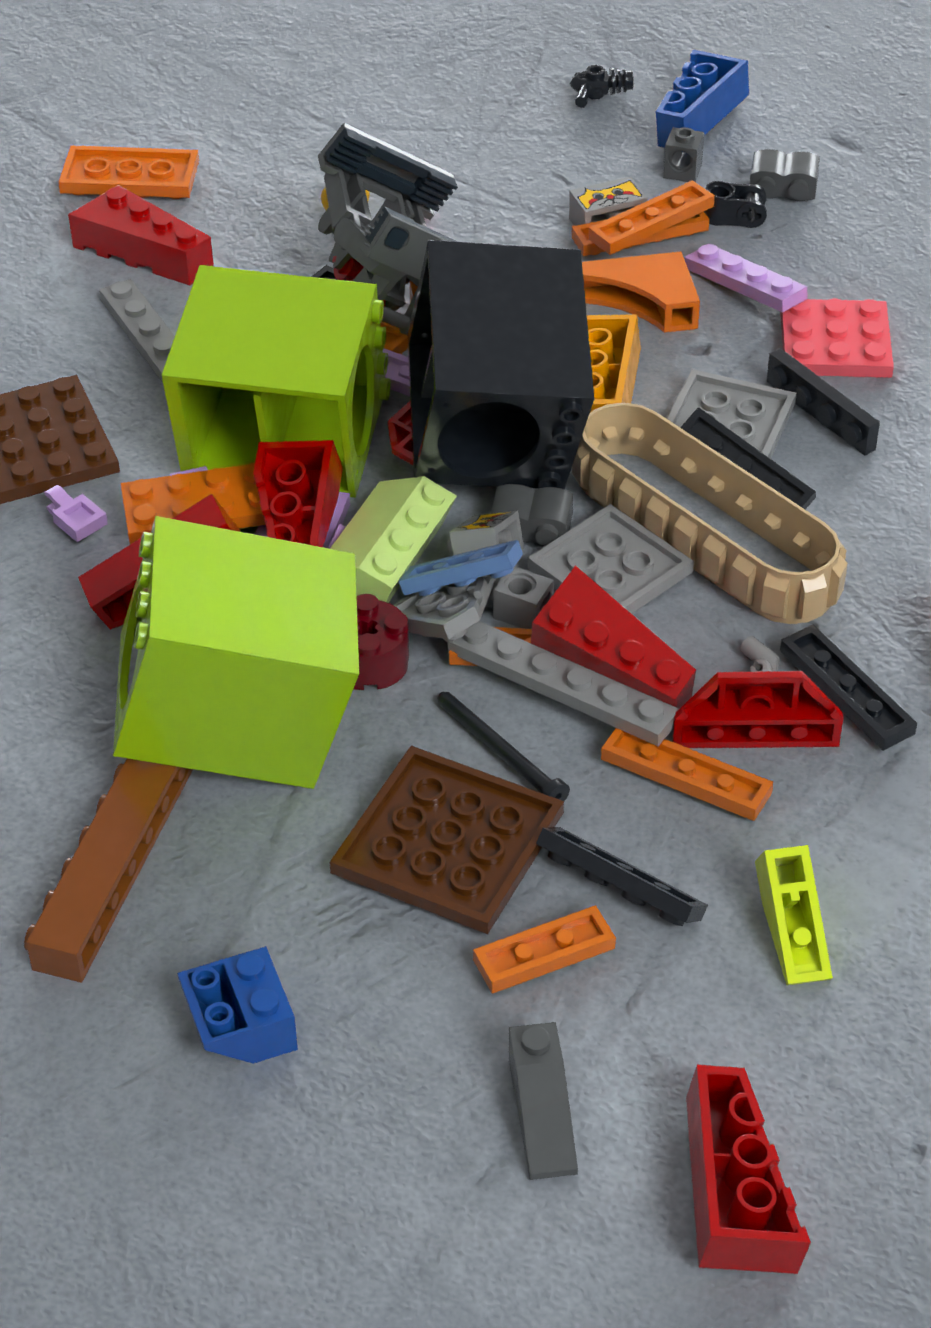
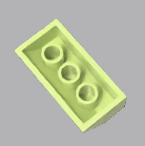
(393, 532)

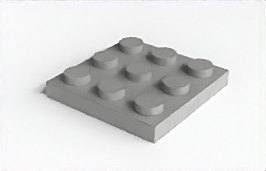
(744, 407)
(617, 556)

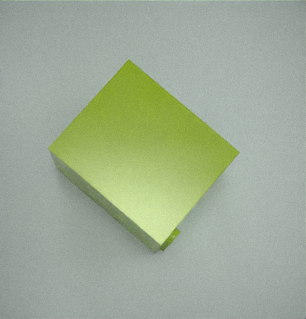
(274, 365)
(237, 653)

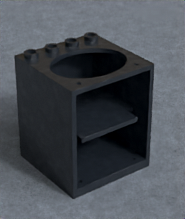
(499, 365)

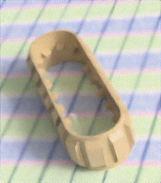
(761, 587)

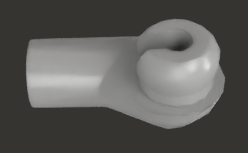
(761, 655)

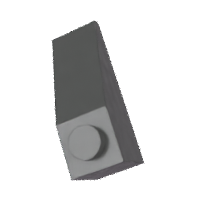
(542, 1100)

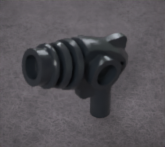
(596, 83)

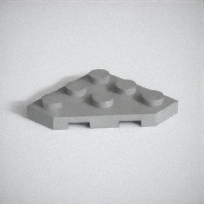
(448, 610)

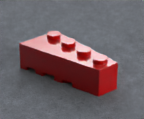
(141, 234)
(113, 581)

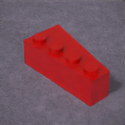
(602, 635)
(738, 1192)

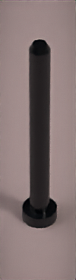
(555, 788)

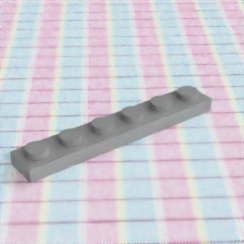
(139, 322)
(566, 682)

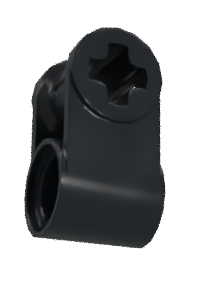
(734, 203)

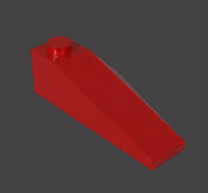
(298, 488)

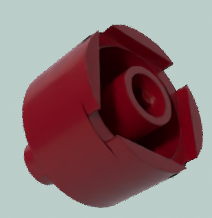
(381, 643)

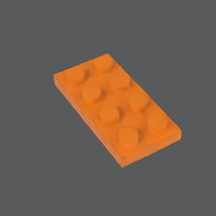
(139, 170)
(173, 494)

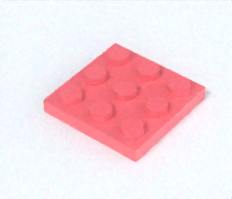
(839, 337)

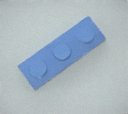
(461, 568)

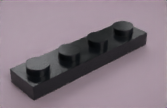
(823, 402)
(747, 457)
(848, 687)
(636, 884)

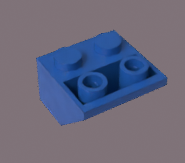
(240, 1007)

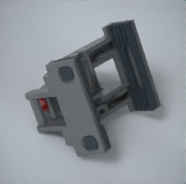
(395, 242)

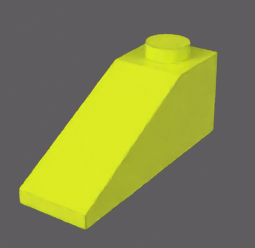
(794, 914)

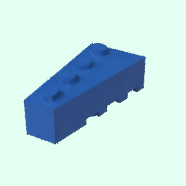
(703, 94)

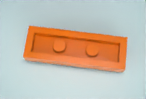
(544, 949)

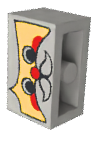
(603, 200)
(485, 531)

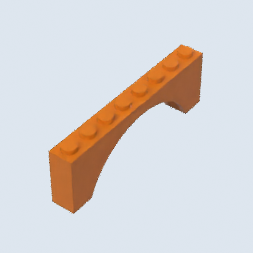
(645, 285)

